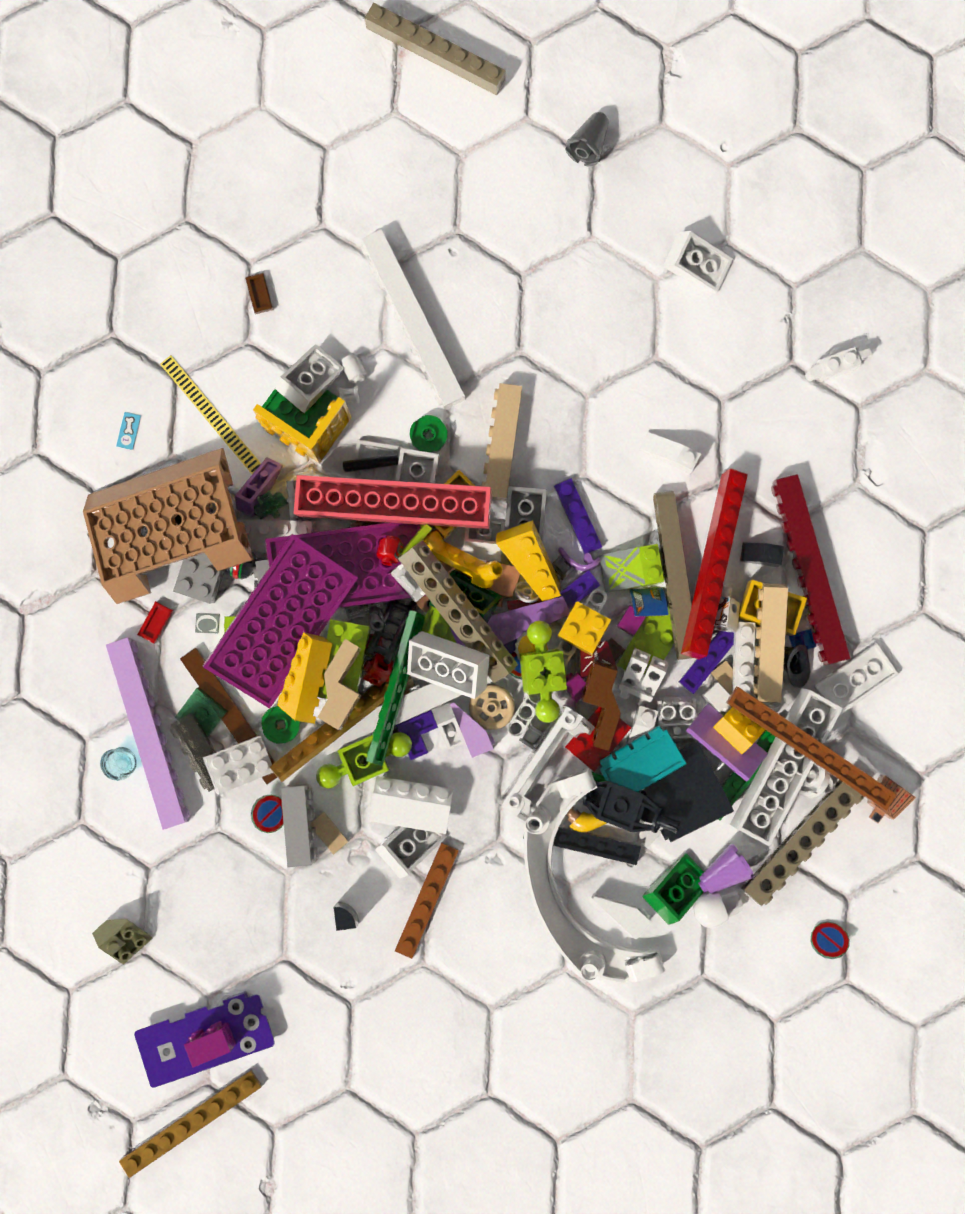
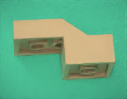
(340, 697)

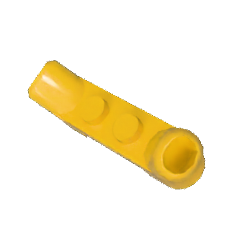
(480, 571)

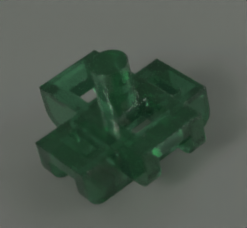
(269, 505)

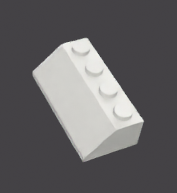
(411, 805)

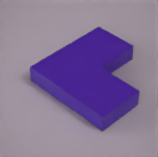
(414, 729)

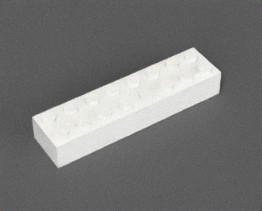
(784, 770)

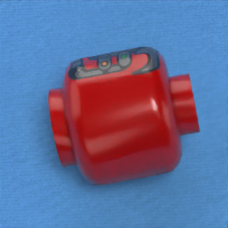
(390, 550)

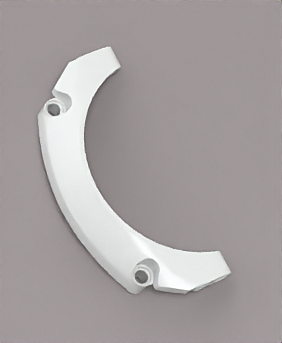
(568, 935)

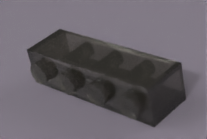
(195, 745)

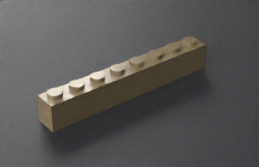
(435, 48)

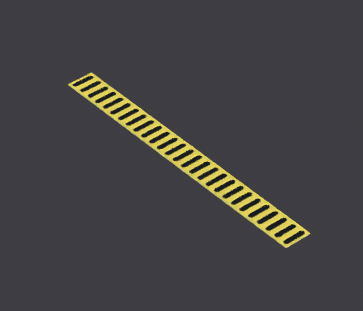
(210, 414)

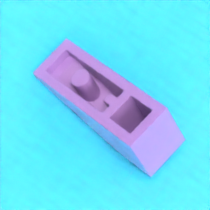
(474, 735)

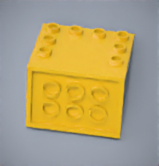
(322, 439)

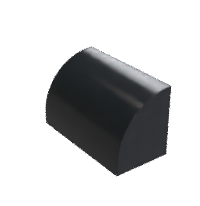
(345, 916)

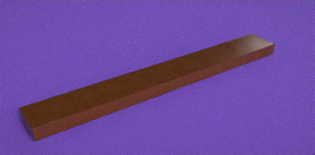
(212, 686)

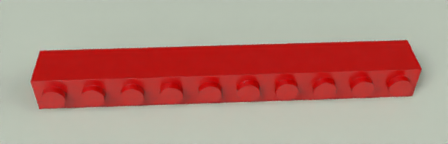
(714, 564)

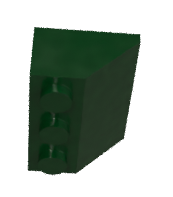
(481, 598)

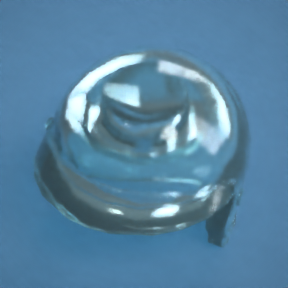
(118, 763)

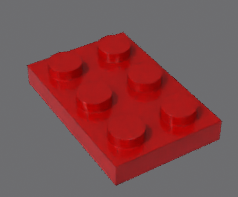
(583, 747)

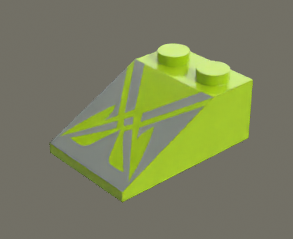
(631, 568)

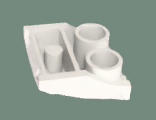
(676, 714)

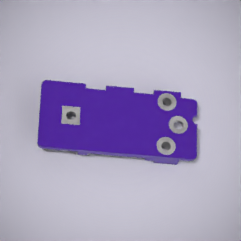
(172, 1067)

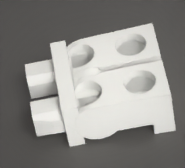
(640, 684)

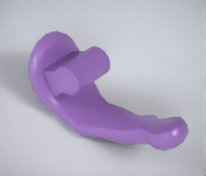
(590, 563)

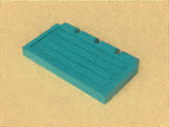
(645, 763)

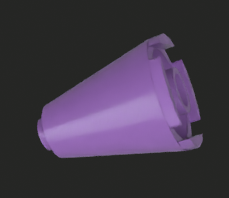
(726, 871)

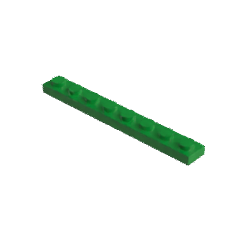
(394, 693)

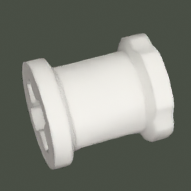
(342, 392)

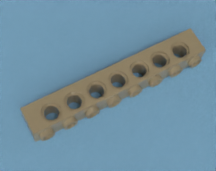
(457, 609)
(793, 842)

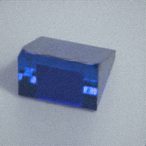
(804, 637)

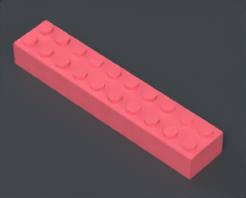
(393, 501)

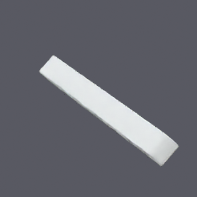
(528, 701)

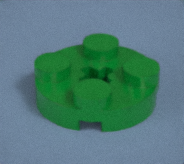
(424, 424)
(270, 729)

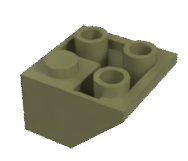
(120, 939)

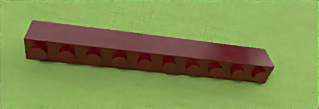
(810, 569)

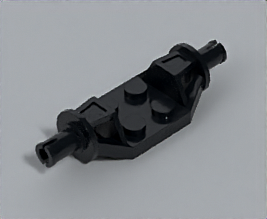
(627, 808)

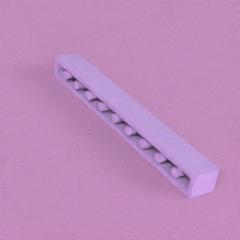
(147, 733)

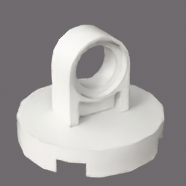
(816, 782)

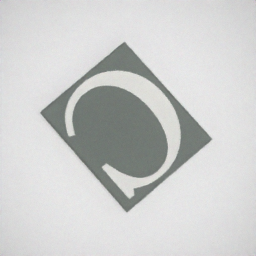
(207, 623)

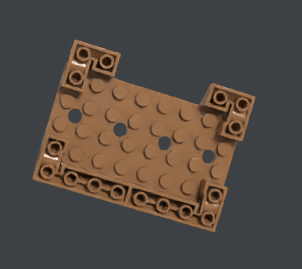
(155, 502)

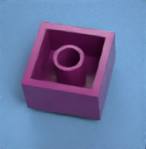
(210, 1043)

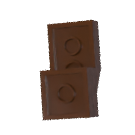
(599, 693)

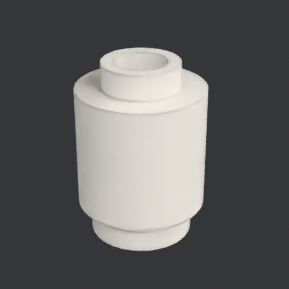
(353, 369)

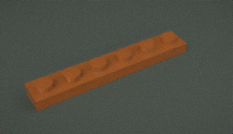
(426, 900)

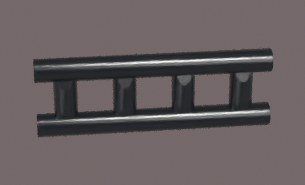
(395, 638)

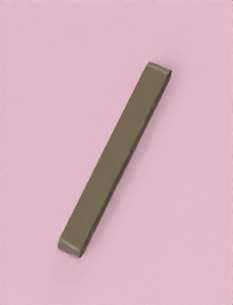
(673, 566)

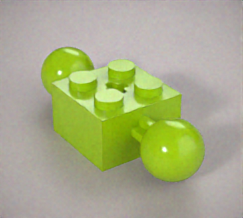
(533, 663)
(330, 775)

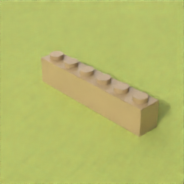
(503, 440)
(771, 642)

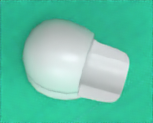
(717, 907)

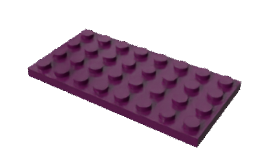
(356, 552)
(291, 598)

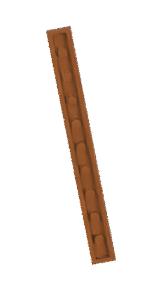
(811, 748)

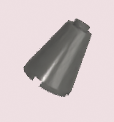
(588, 140)

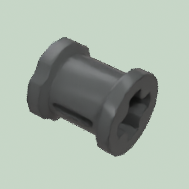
(562, 567)
(531, 736)

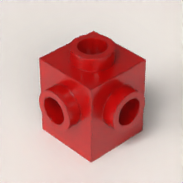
(376, 670)

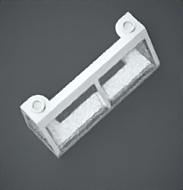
(515, 796)

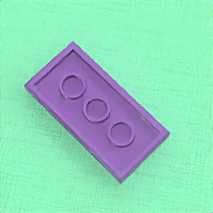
(703, 731)

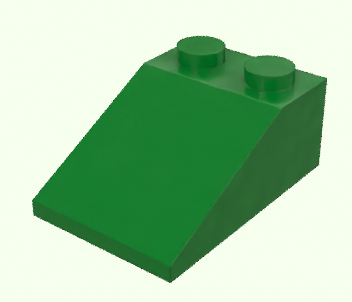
(675, 890)

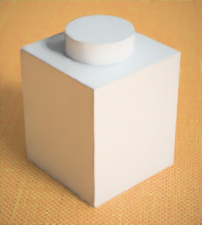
(717, 697)

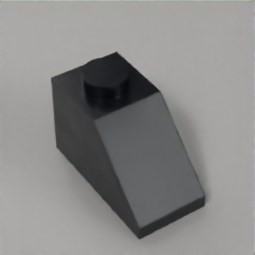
(762, 554)

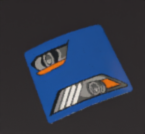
(649, 602)

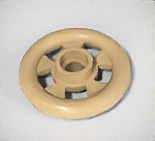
(507, 713)

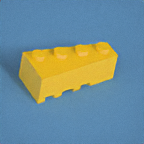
(528, 555)
(305, 678)

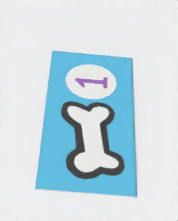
(128, 431)

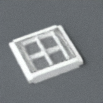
(369, 449)

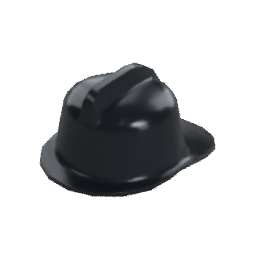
(797, 665)

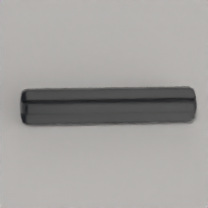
(372, 462)

